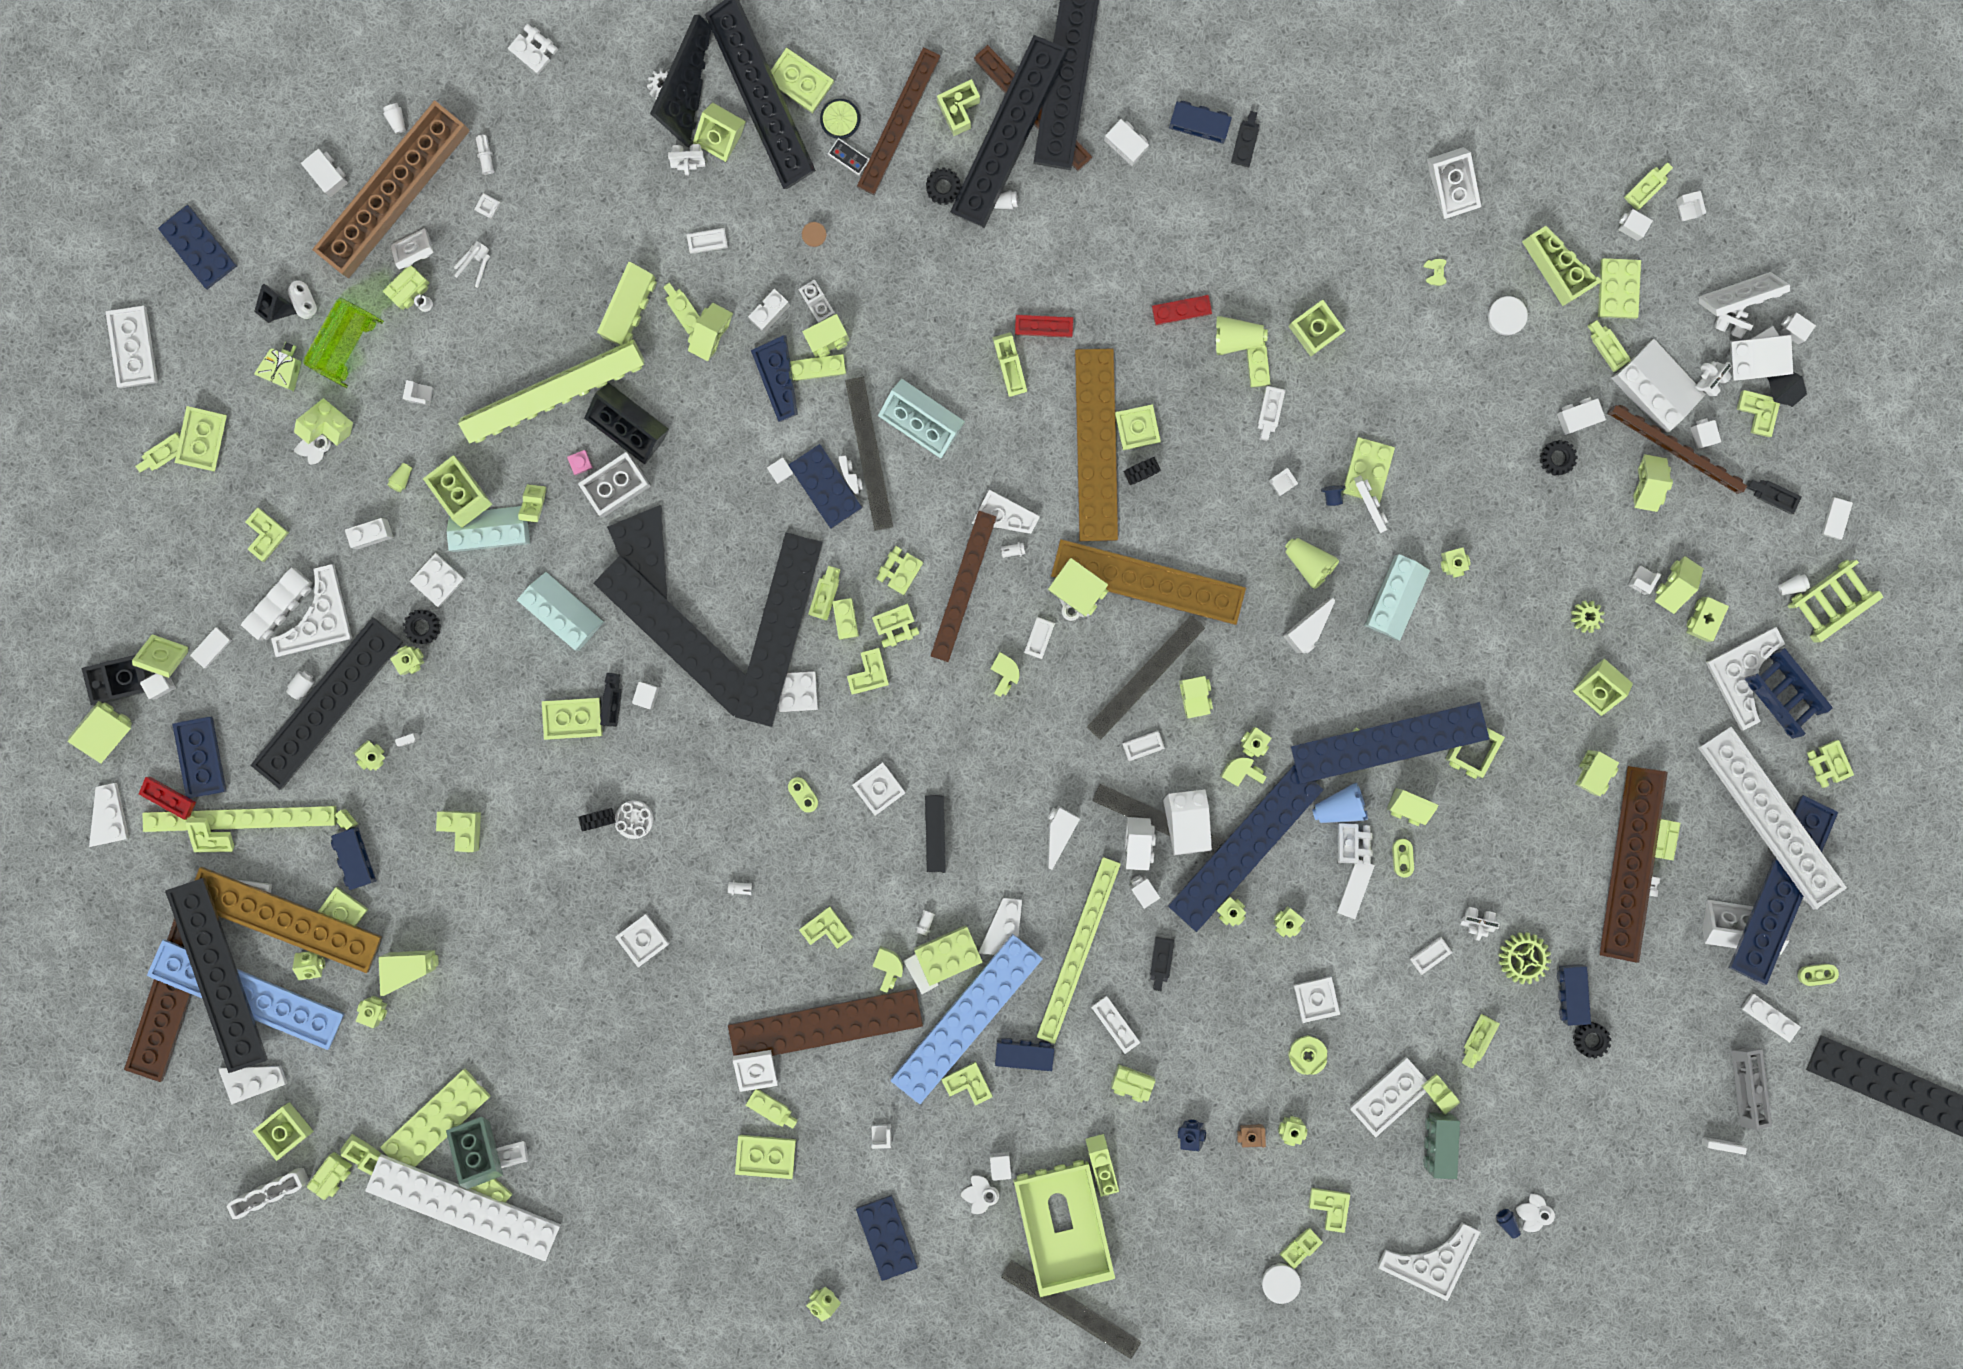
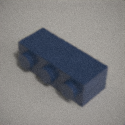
(1200, 121)
(353, 858)
(1574, 994)
(1024, 1054)

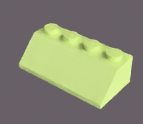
(627, 305)

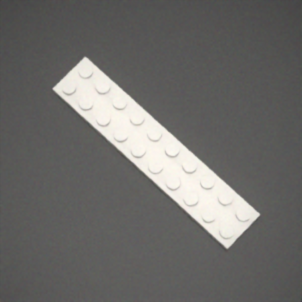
(1772, 818)
(462, 1207)

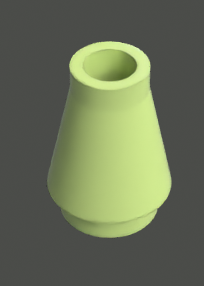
(399, 478)

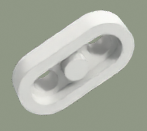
(302, 298)

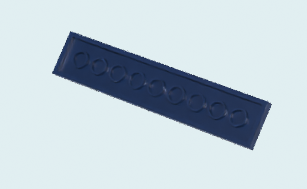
(1389, 743)
(1244, 849)
(1778, 902)

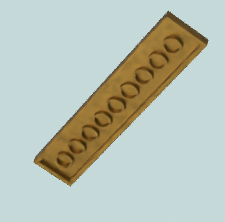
(1096, 445)
(1156, 582)
(291, 922)

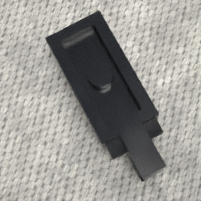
(1246, 141)
(1775, 495)
(611, 700)
(1161, 961)

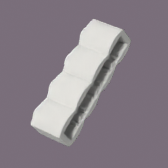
(276, 604)
(268, 1193)

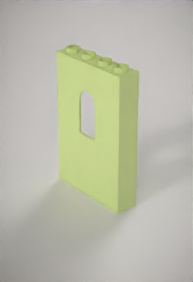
(1070, 1256)

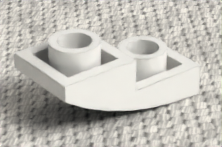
(816, 301)
(853, 481)

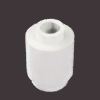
(300, 684)

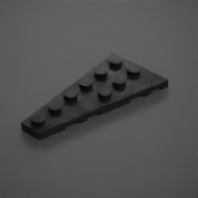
(683, 85)
(642, 545)

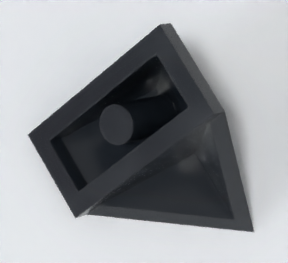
(272, 305)
(1787, 388)

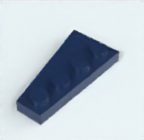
(776, 373)

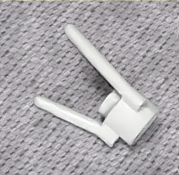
(478, 252)

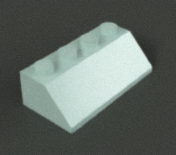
(921, 418)
(489, 530)
(1397, 597)
(560, 611)

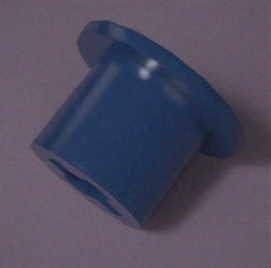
(1333, 495)

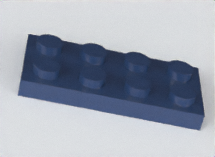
(197, 247)
(825, 486)
(199, 757)
(886, 1237)

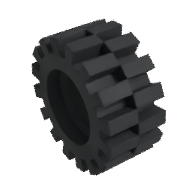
(943, 198)
(1546, 457)
(1142, 471)
(410, 624)
(596, 819)
(1597, 1050)

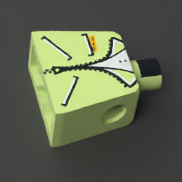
(280, 367)

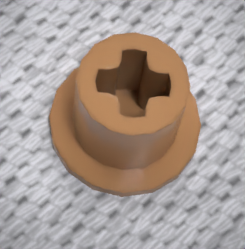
(814, 234)

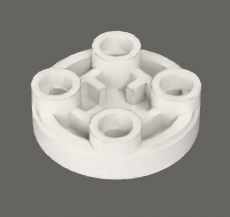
(1507, 315)
(634, 819)
(1281, 1283)

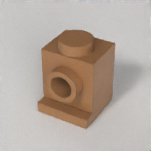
(1257, 1130)

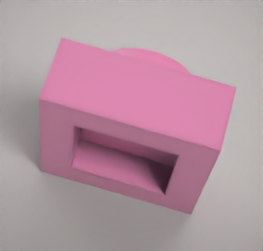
(580, 462)

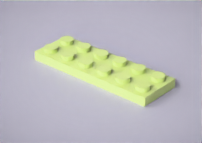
(429, 1125)

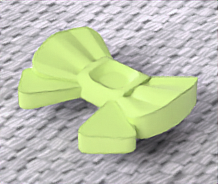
(1438, 266)

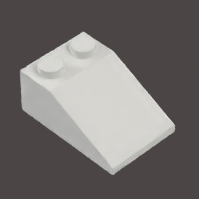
(1454, 182)
(1761, 357)
(1308, 630)
(1188, 821)
(1060, 830)

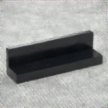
(935, 833)

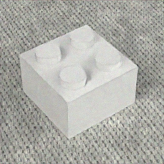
(1139, 843)

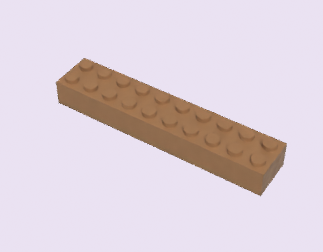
(391, 189)

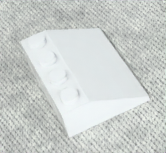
(1658, 386)

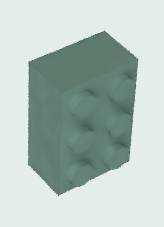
(1442, 1145)
(474, 1153)

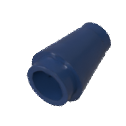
(1508, 1222)

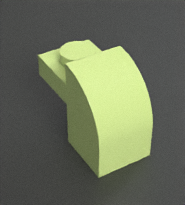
(1008, 669)
(1238, 768)
(890, 963)
(1440, 1094)

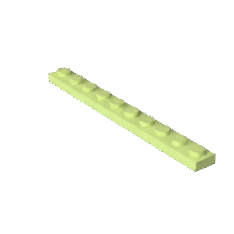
(244, 818)
(1078, 950)

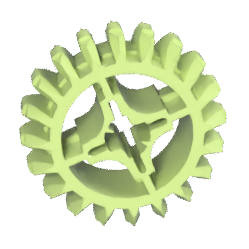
(1528, 952)

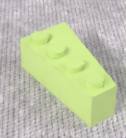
(1559, 266)

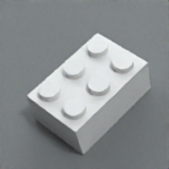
(614, 485)

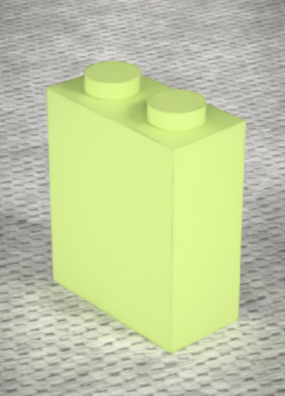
(1078, 588)
(100, 731)

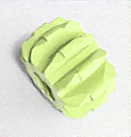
(1585, 624)

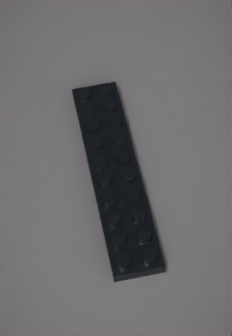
(760, 92)
(1064, 102)
(1009, 131)
(778, 629)
(673, 632)
(326, 703)
(216, 975)
(1888, 1084)

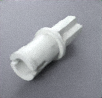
(484, 154)

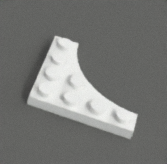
(324, 621)
(1738, 663)
(1436, 1269)

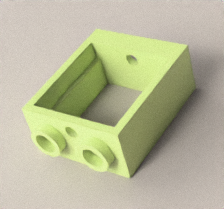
(1471, 771)

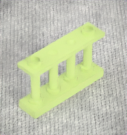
(1852, 609)

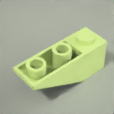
(1102, 1165)

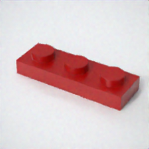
(1181, 310)
(1044, 326)
(167, 798)

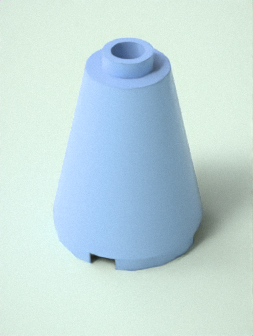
(1342, 806)

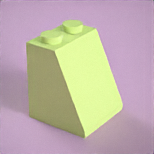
(404, 967)

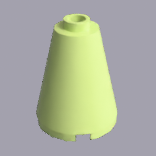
(1238, 335)
(1311, 561)

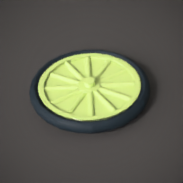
(840, 118)

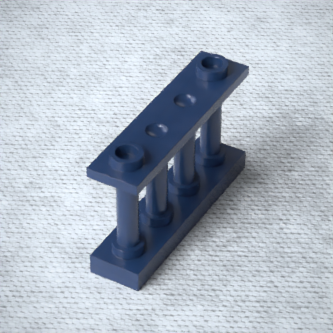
(1800, 681)

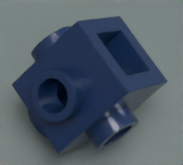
(1191, 1135)

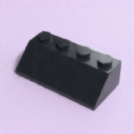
(626, 423)

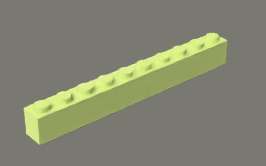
(551, 391)

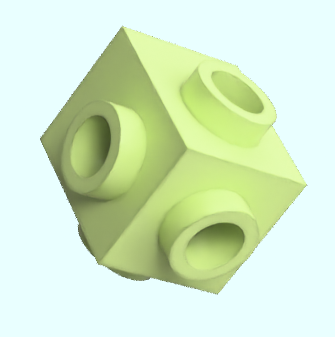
(1449, 559)
(408, 660)
(1262, 743)
(363, 752)
(1235, 918)
(1294, 926)
(308, 965)
(371, 1011)
(1290, 1124)
(823, 1303)

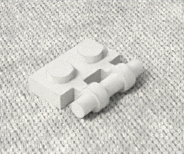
(528, 53)
(1349, 843)

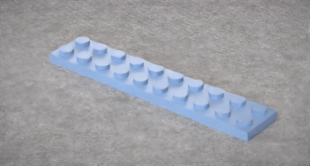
(267, 1001)
(966, 1019)

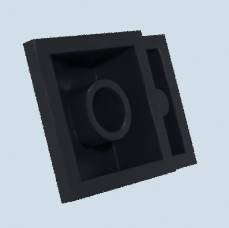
(113, 680)

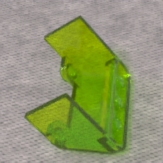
(337, 340)

